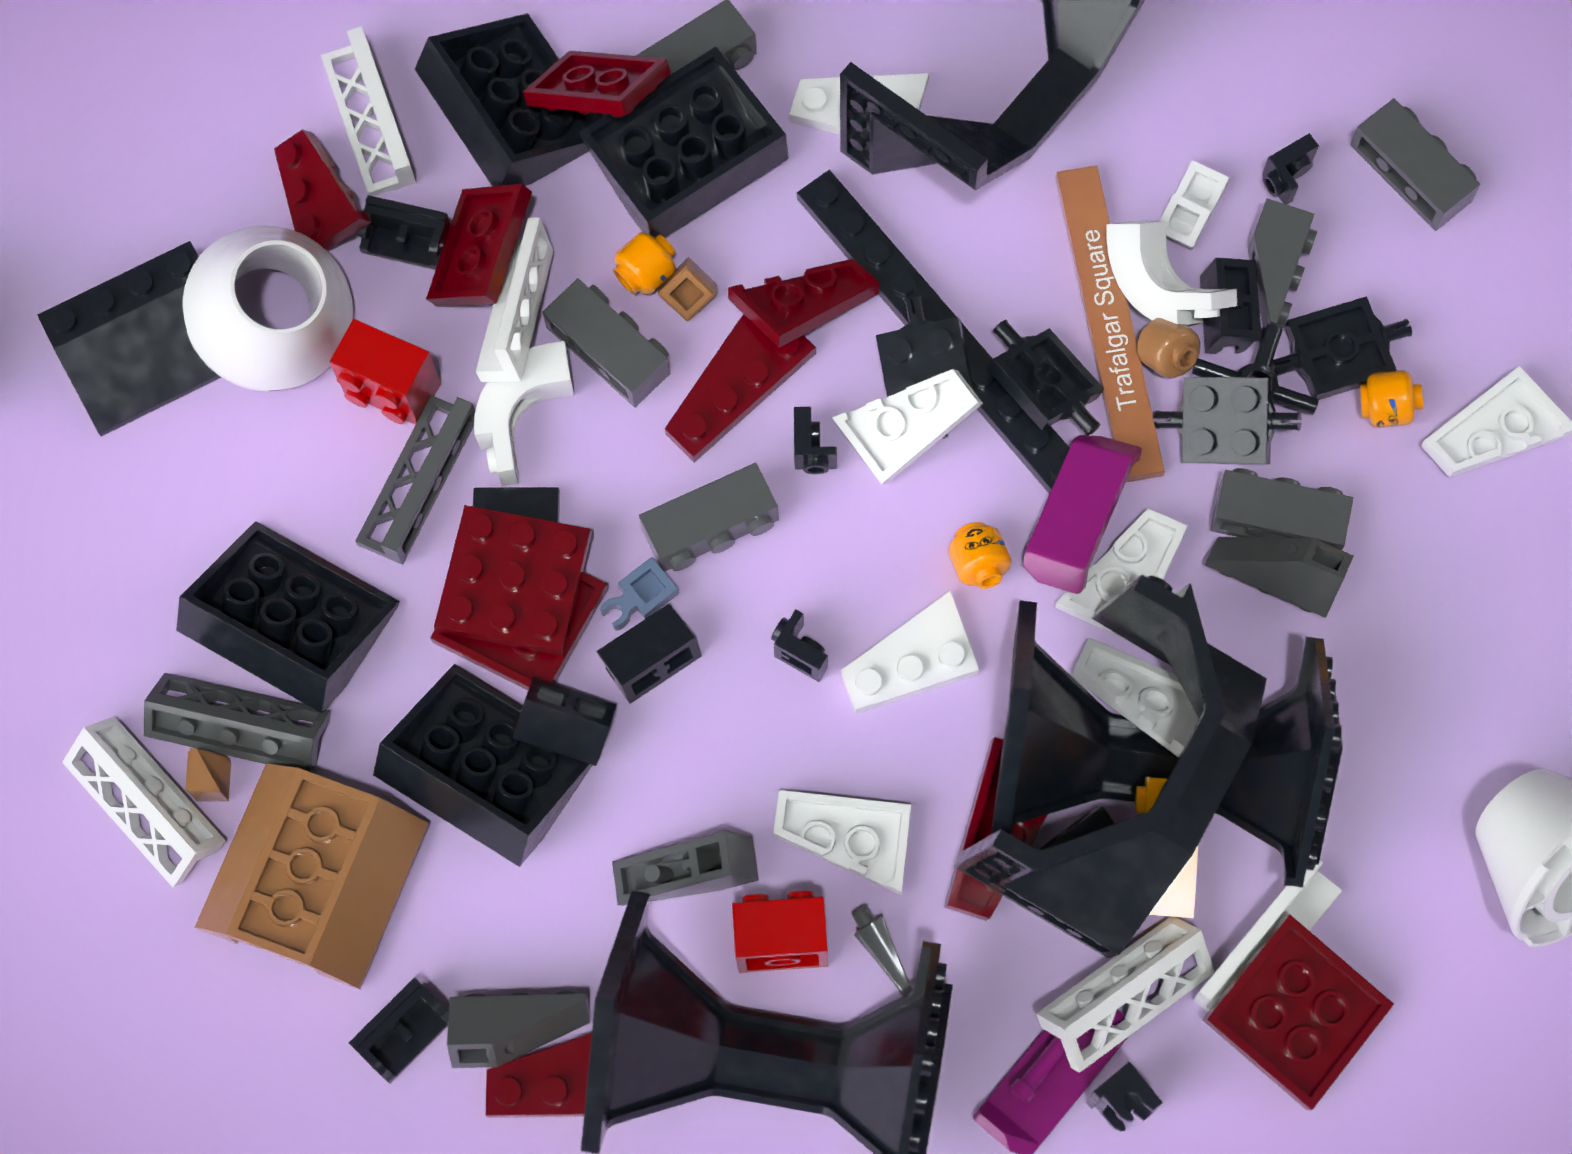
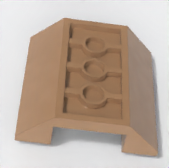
(313, 873)

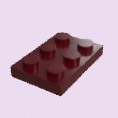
(597, 83)
(479, 245)

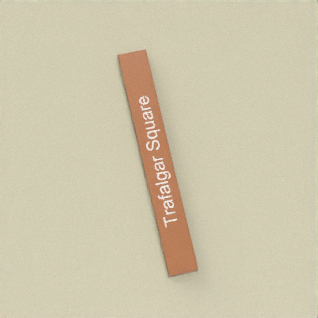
(1108, 320)

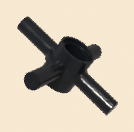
(1262, 369)

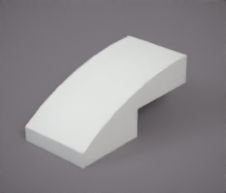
(1193, 203)

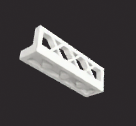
(379, 104)
(517, 308)
(144, 791)
(1303, 904)
(1127, 980)

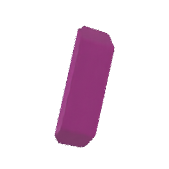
(1079, 511)
(1038, 1092)

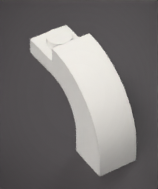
(1148, 281)
(503, 403)

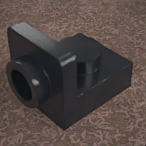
(1288, 165)
(807, 449)
(801, 654)

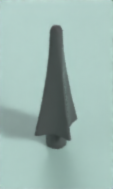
(877, 941)

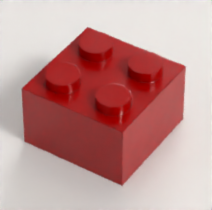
(384, 372)
(780, 932)

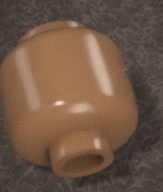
(1168, 347)

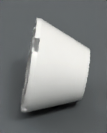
(246, 350)
(1529, 854)

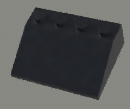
(480, 85)
(686, 145)
(129, 341)
(285, 615)
(465, 767)

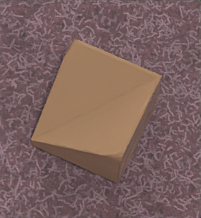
(688, 289)
(207, 776)

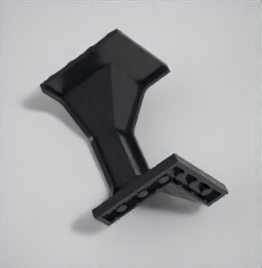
(892, 135)
(1072, 751)
(1114, 877)
(673, 1041)

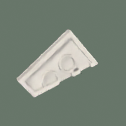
(819, 98)
(905, 425)
(1497, 425)
(1142, 549)
(912, 659)
(1138, 692)
(848, 832)

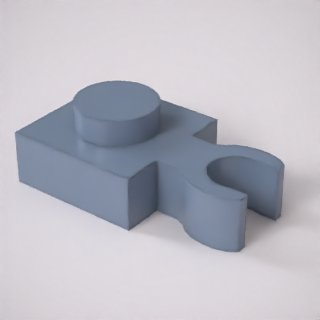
(643, 590)

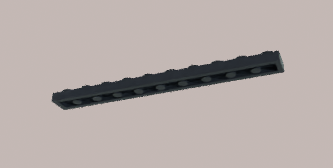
(866, 243)

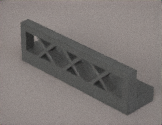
(426, 482)
(231, 727)

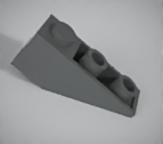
(1277, 246)
(1289, 568)
(502, 1028)

